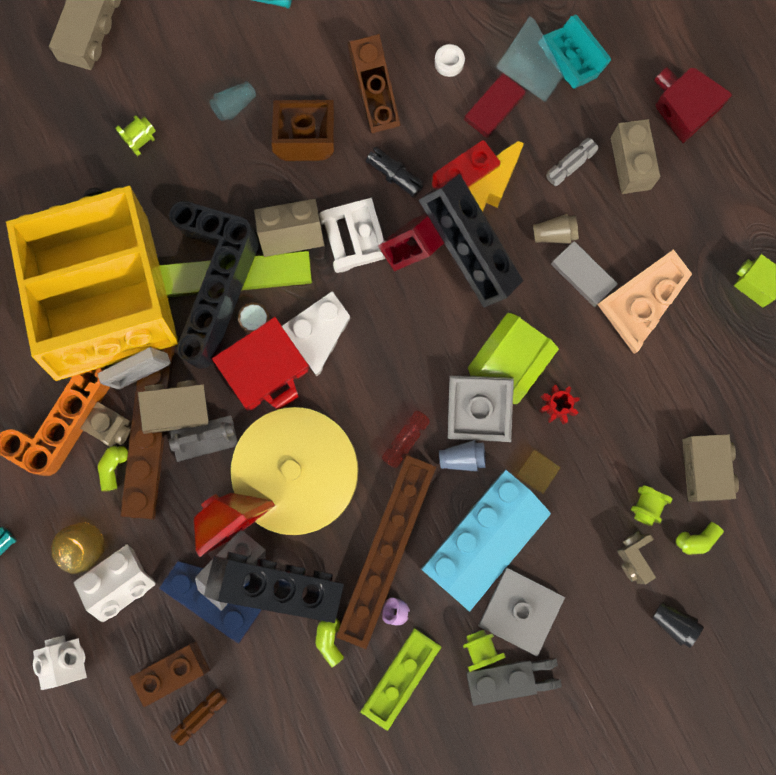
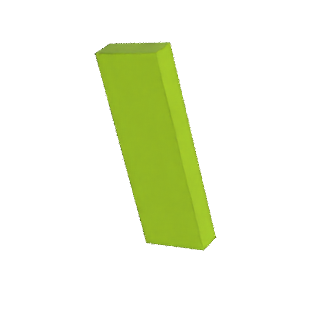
(400, 679)

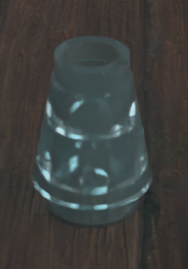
(232, 101)

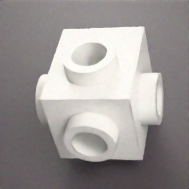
(59, 662)

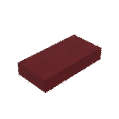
(495, 105)

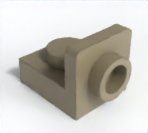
(107, 425)

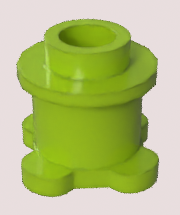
(137, 133)
(650, 505)
(482, 650)

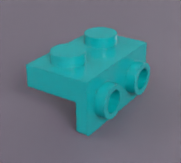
(577, 52)

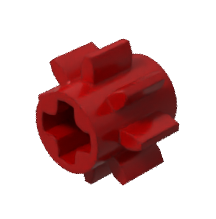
(568, 404)

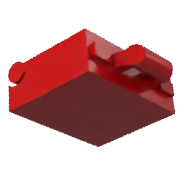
(262, 366)

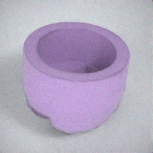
(389, 608)

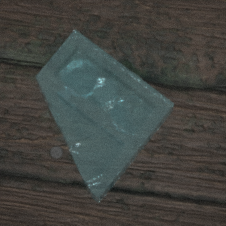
(532, 62)

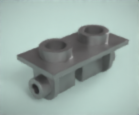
(203, 440)

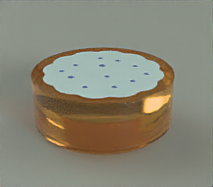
(252, 316)

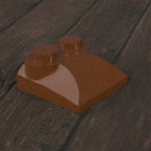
(303, 129)

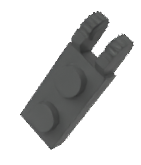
(509, 681)

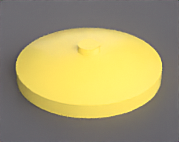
(300, 465)

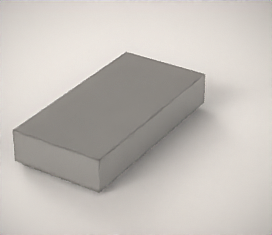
(584, 274)
(134, 368)

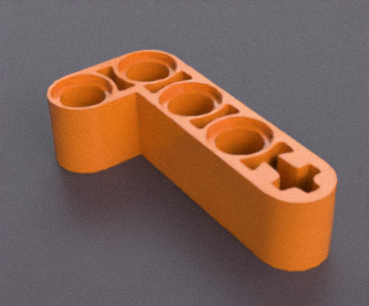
(60, 415)

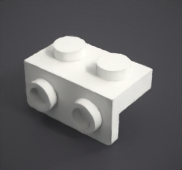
(113, 584)

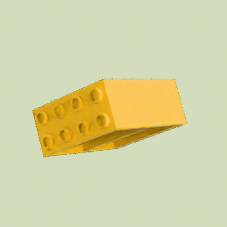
(90, 283)

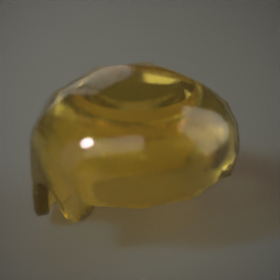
(77, 547)

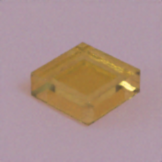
(538, 471)

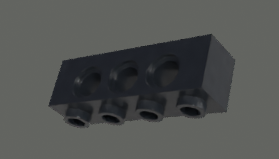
(471, 240)
(227, 586)

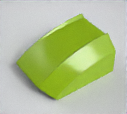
(514, 352)

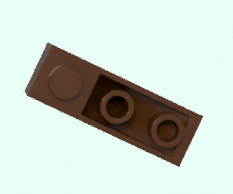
(374, 83)

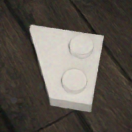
(318, 330)

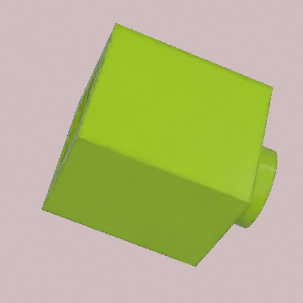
(758, 280)

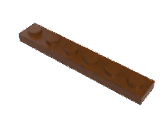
(145, 454)
(386, 552)

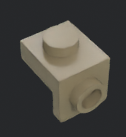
(634, 563)

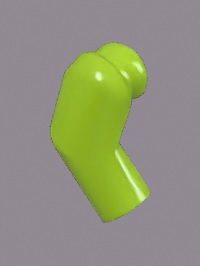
(108, 464)
(699, 543)
(325, 642)

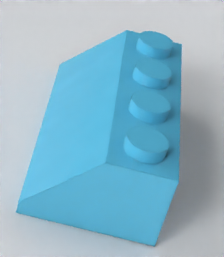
(486, 540)

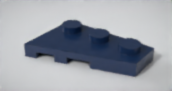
(231, 621)

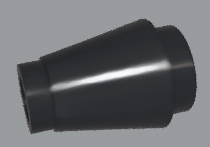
(678, 625)

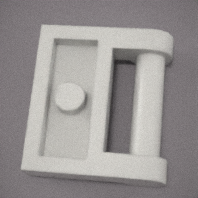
(363, 230)

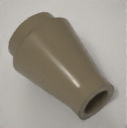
(557, 230)

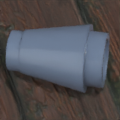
(466, 456)

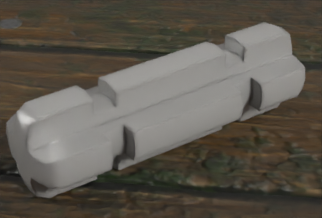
(572, 162)

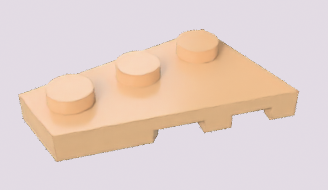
(644, 299)

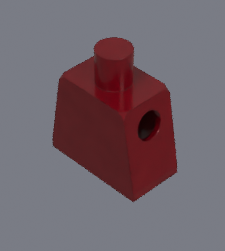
(689, 100)
(400, 254)

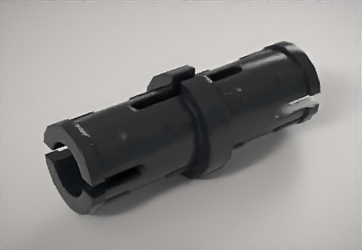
(395, 172)

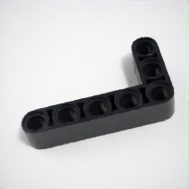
(216, 277)

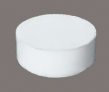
(449, 60)

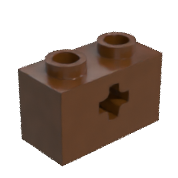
(169, 674)

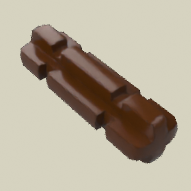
(198, 717)

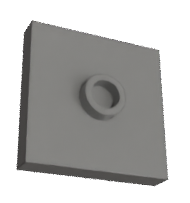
(480, 408)
(521, 611)

